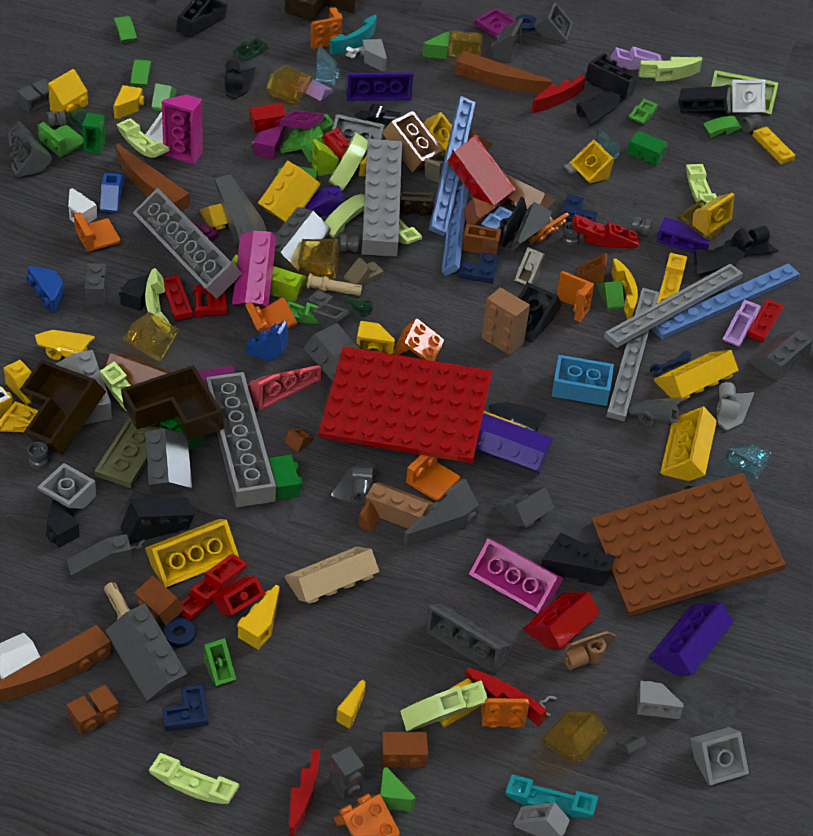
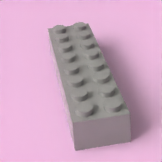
(382, 198)
(187, 243)
(242, 442)

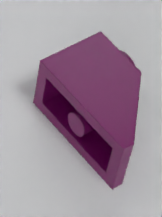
(268, 142)

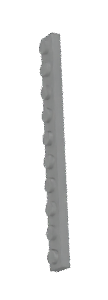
(672, 305)
(630, 363)

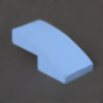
(493, 220)

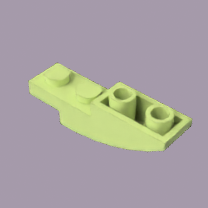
(670, 70)
(443, 705)

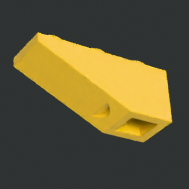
(258, 624)

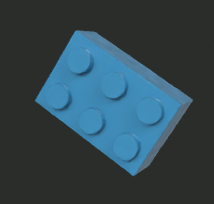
(582, 380)

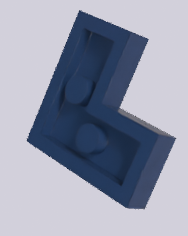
(573, 206)
(480, 272)
(190, 714)

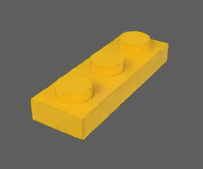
(774, 145)

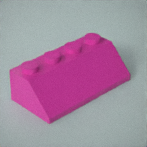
(183, 128)
(256, 264)
(515, 576)

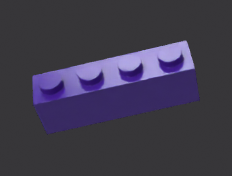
(379, 86)
(513, 443)
(692, 638)

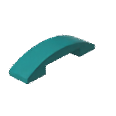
(355, 39)
(574, 806)

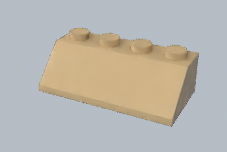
(332, 574)

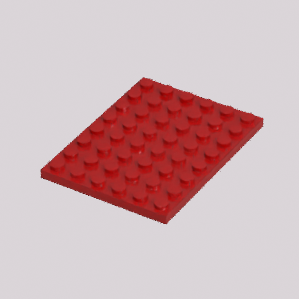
(406, 404)

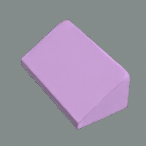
(318, 90)

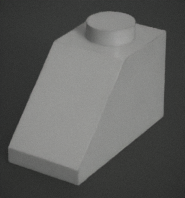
(374, 53)
(657, 701)
(542, 820)

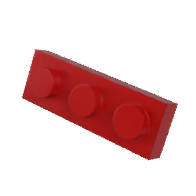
(177, 298)
(765, 320)

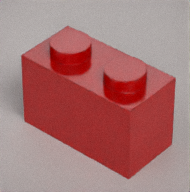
(266, 117)
(238, 595)

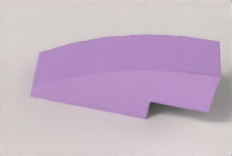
(632, 58)
(741, 323)

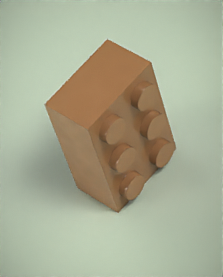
(415, 138)
(505, 321)

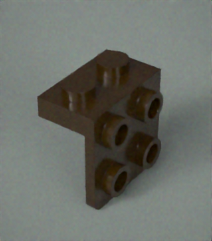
(416, 202)

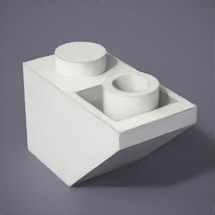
(80, 203)

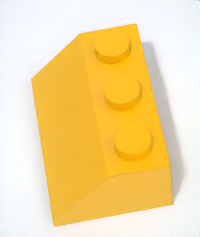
(288, 191)

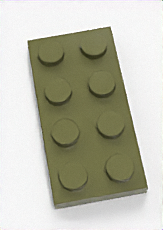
(125, 456)

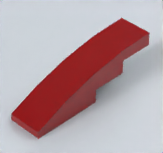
(559, 94)
(215, 580)
(499, 689)
(302, 797)

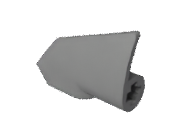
(732, 406)

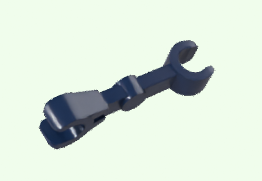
(682, 359)

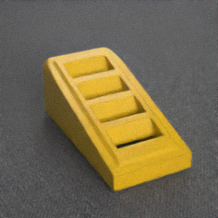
(349, 707)

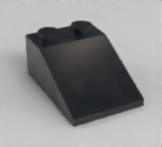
(541, 311)

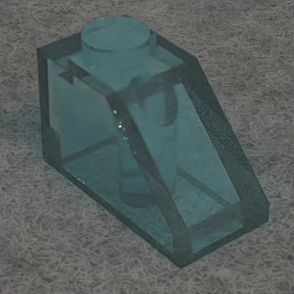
(326, 67)
(608, 143)
(748, 458)

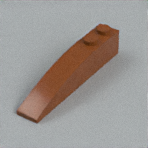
(499, 74)
(149, 179)
(57, 665)

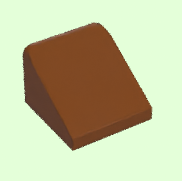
(298, 439)
(368, 517)

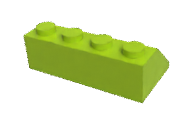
(725, 79)
(284, 282)

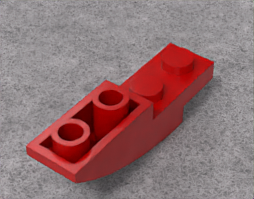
(609, 236)

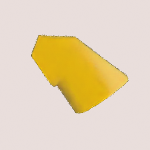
(62, 343)

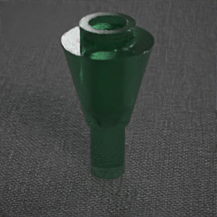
(362, 307)

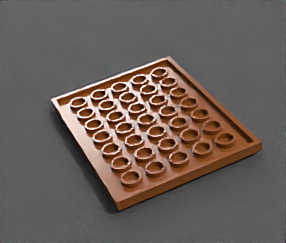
(688, 544)

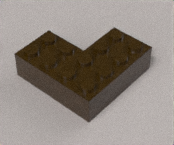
(310, 8)
(175, 395)
(65, 401)

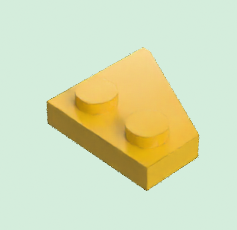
(17, 418)

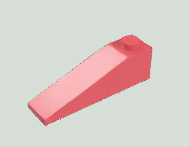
(276, 387)

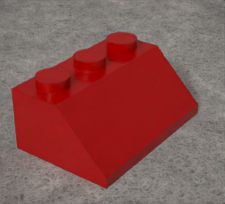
(563, 619)

